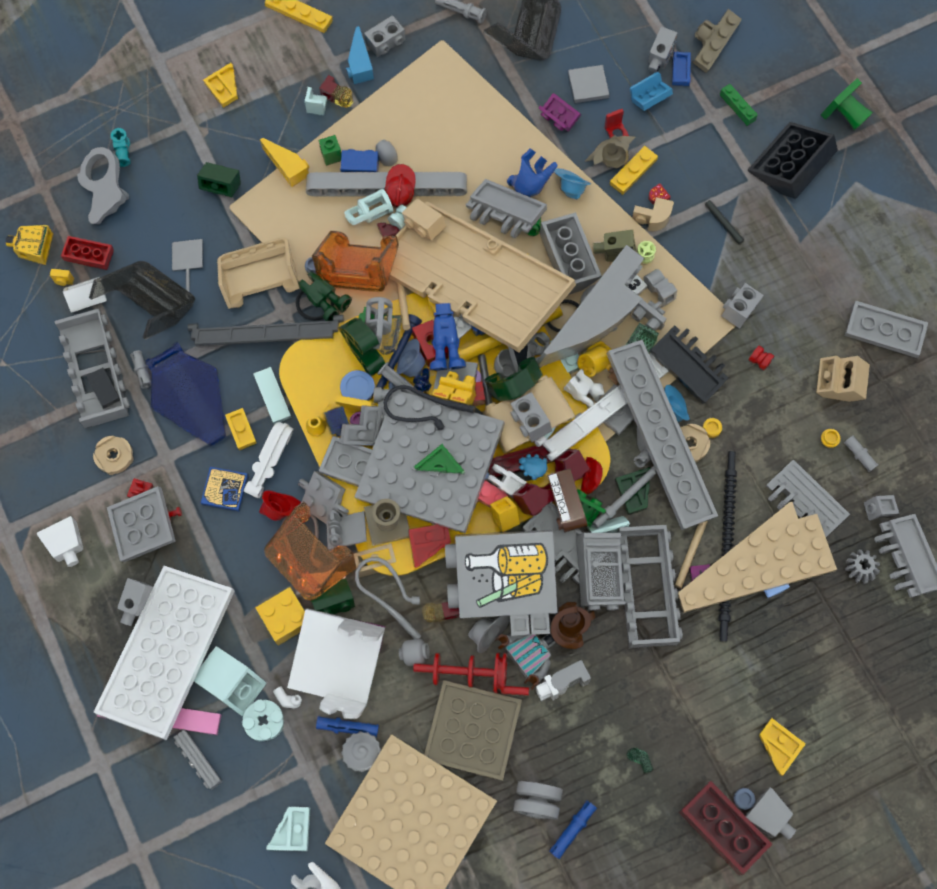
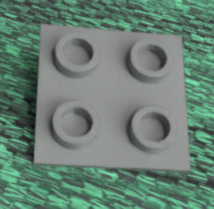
(345, 530)

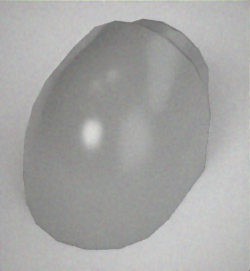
(386, 153)

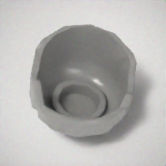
(503, 364)

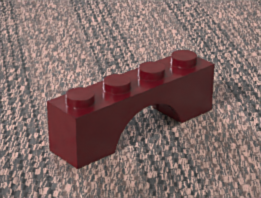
(533, 498)

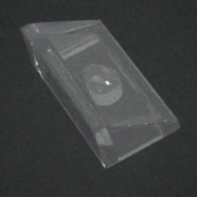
(390, 340)

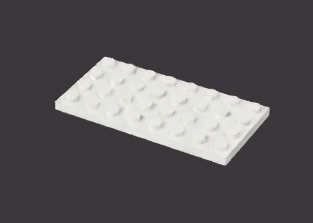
(164, 652)

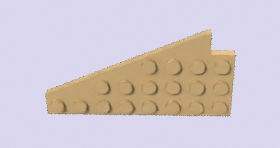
(770, 557)

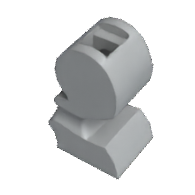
(657, 283)

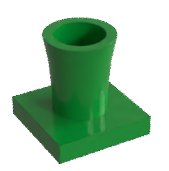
(848, 106)

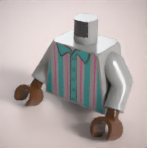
(529, 655)

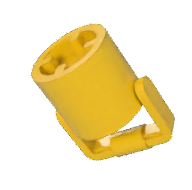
(594, 359)

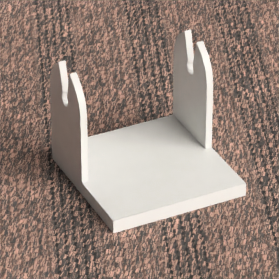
(336, 661)

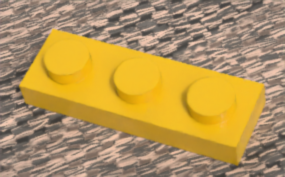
(633, 170)

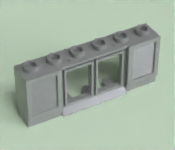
(82, 334)

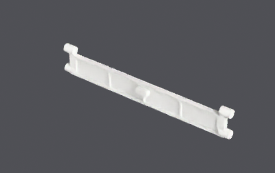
(589, 419)

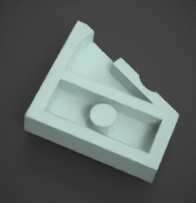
(293, 831)

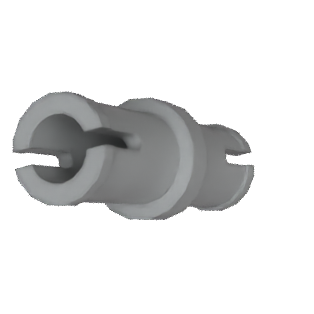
(141, 369)
(861, 453)

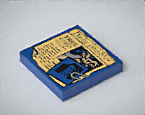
(224, 489)

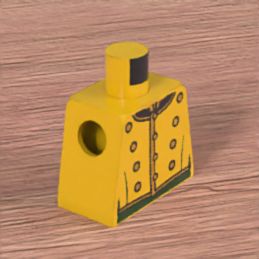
(31, 243)

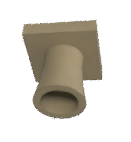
(382, 529)

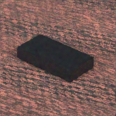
(103, 387)

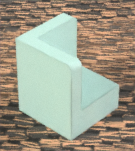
(315, 103)

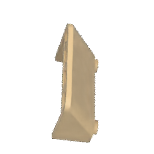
(256, 270)

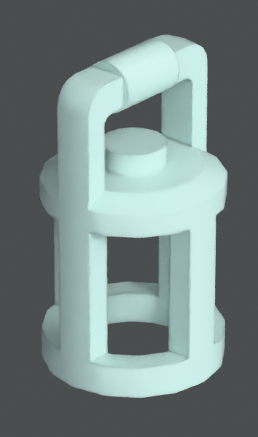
(363, 210)

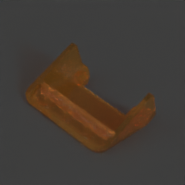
(304, 557)

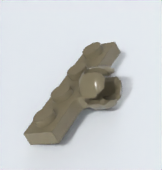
(714, 39)

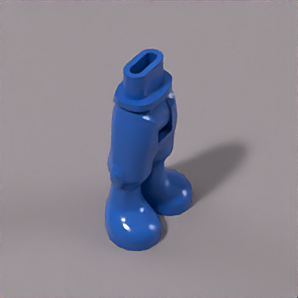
(445, 335)

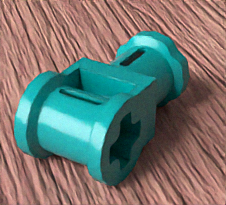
(121, 146)

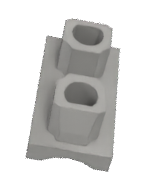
(651, 312)

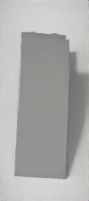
(600, 311)

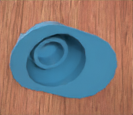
(571, 183)
(677, 403)

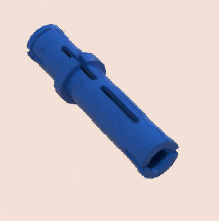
(338, 725)
(579, 821)

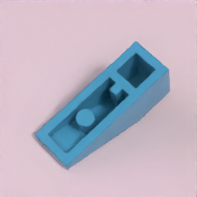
(358, 60)

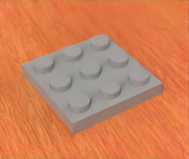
(141, 524)

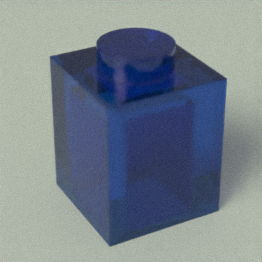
(334, 420)

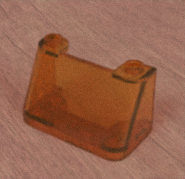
(355, 265)

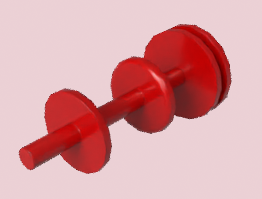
(499, 673)

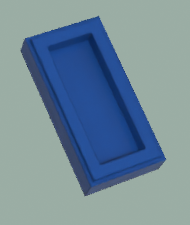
(681, 68)

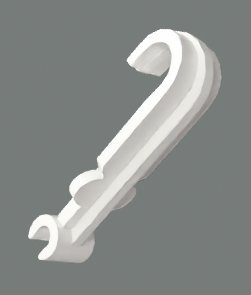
(269, 457)

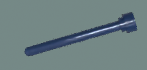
(414, 321)

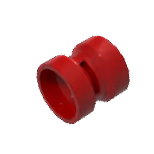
(762, 358)

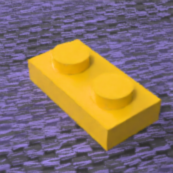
(240, 429)

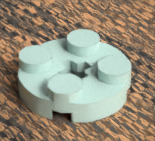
(260, 709)

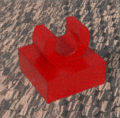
(138, 487)

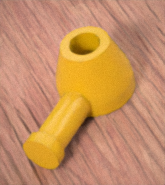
(320, 427)

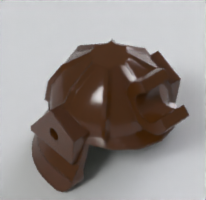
(570, 625)

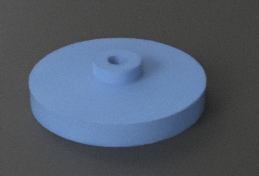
(357, 385)

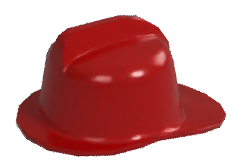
(400, 185)
(277, 505)

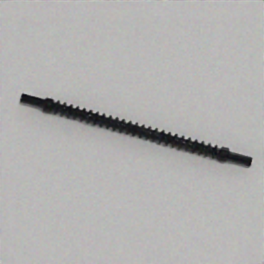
(724, 618)

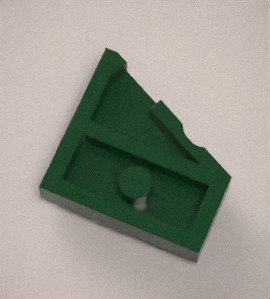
(639, 500)

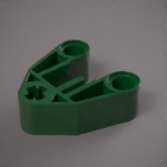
(361, 342)
(514, 384)

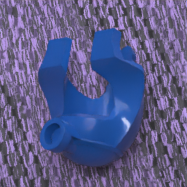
(527, 181)

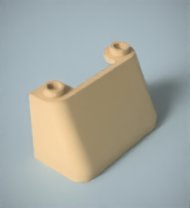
(551, 402)

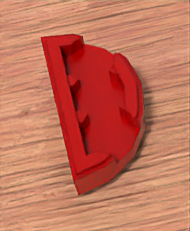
(593, 476)

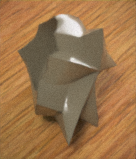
(612, 151)

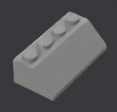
(570, 250)

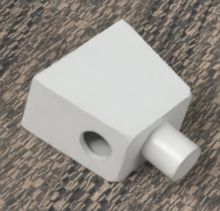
(63, 541)

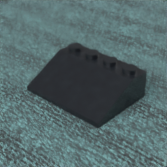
(794, 159)

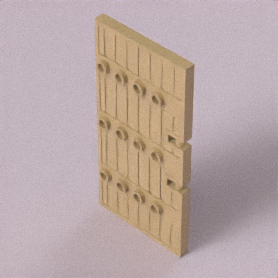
(502, 286)

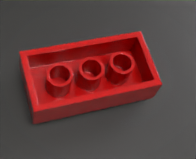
(87, 252)

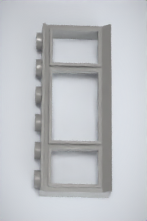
(668, 576)

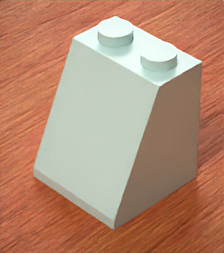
(229, 680)

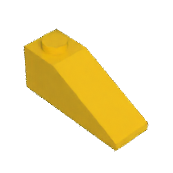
(286, 161)

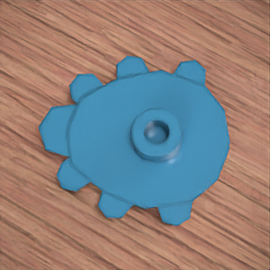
(533, 466)

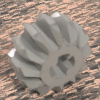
(868, 564)

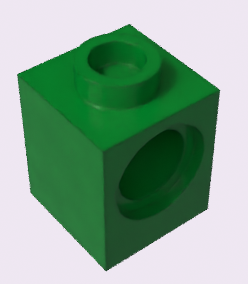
(330, 150)

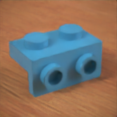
(650, 91)

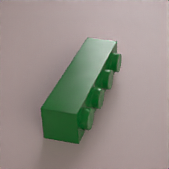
(738, 104)

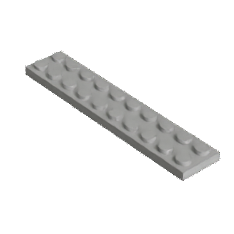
(662, 434)

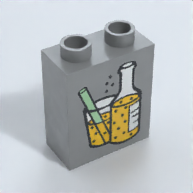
(502, 573)

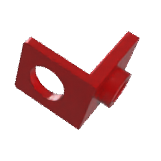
(614, 121)

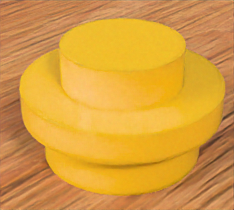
(830, 438)

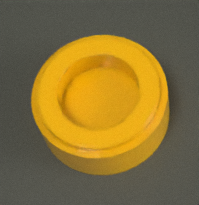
(713, 427)

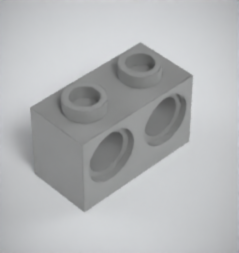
(385, 36)
(741, 305)
(534, 415)

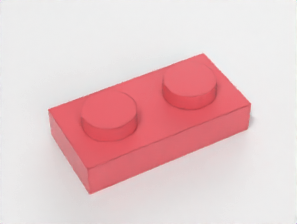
(490, 494)

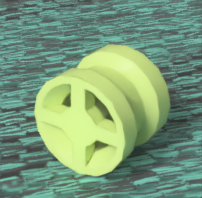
(644, 248)

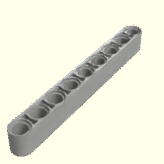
(370, 182)

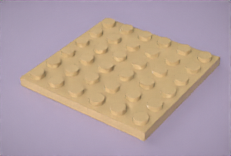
(410, 820)

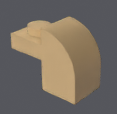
(656, 218)

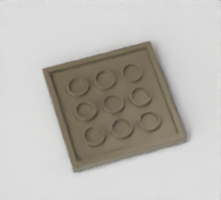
(473, 730)

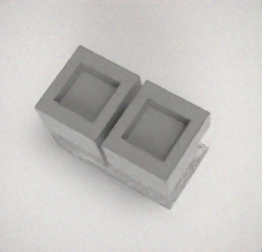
(529, 623)

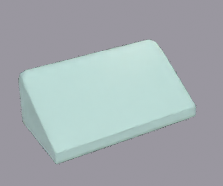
(609, 526)

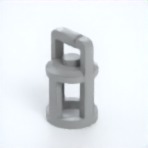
(378, 325)

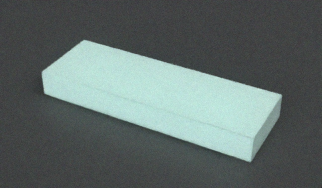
(272, 395)

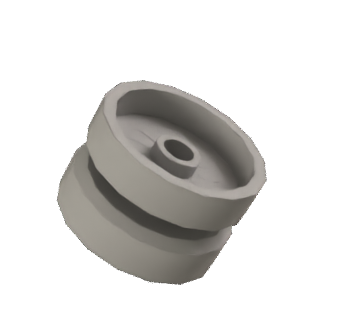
(537, 803)

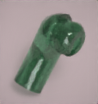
(641, 757)

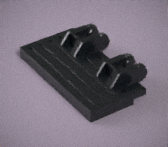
(688, 364)

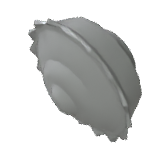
(360, 751)

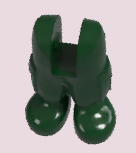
(322, 290)

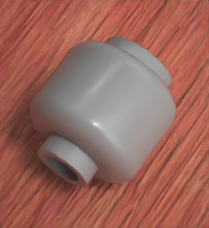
(414, 652)

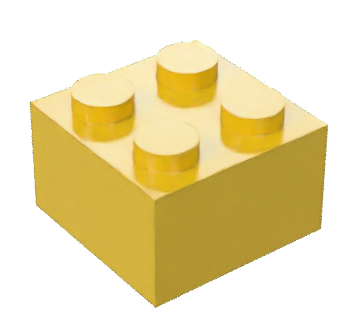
(282, 615)

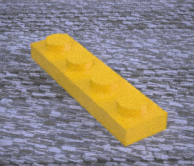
(301, 13)

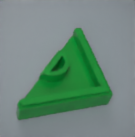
(439, 461)

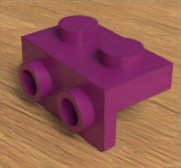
(560, 112)

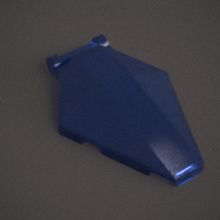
(187, 394)

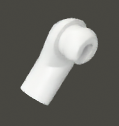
(285, 700)

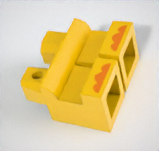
(455, 390)

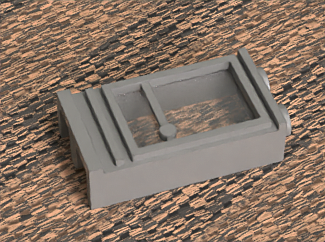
(600, 570)

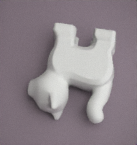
(581, 385)

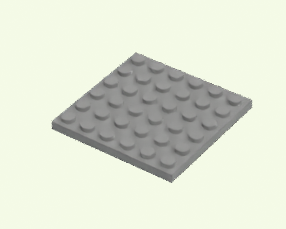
(400, 445)

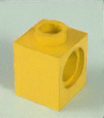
(505, 514)

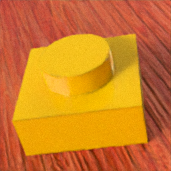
(62, 277)

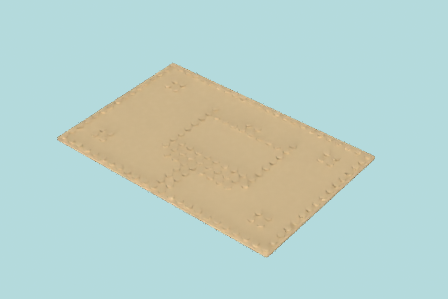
(454, 121)

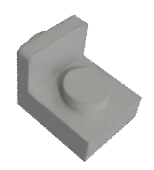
(881, 507)

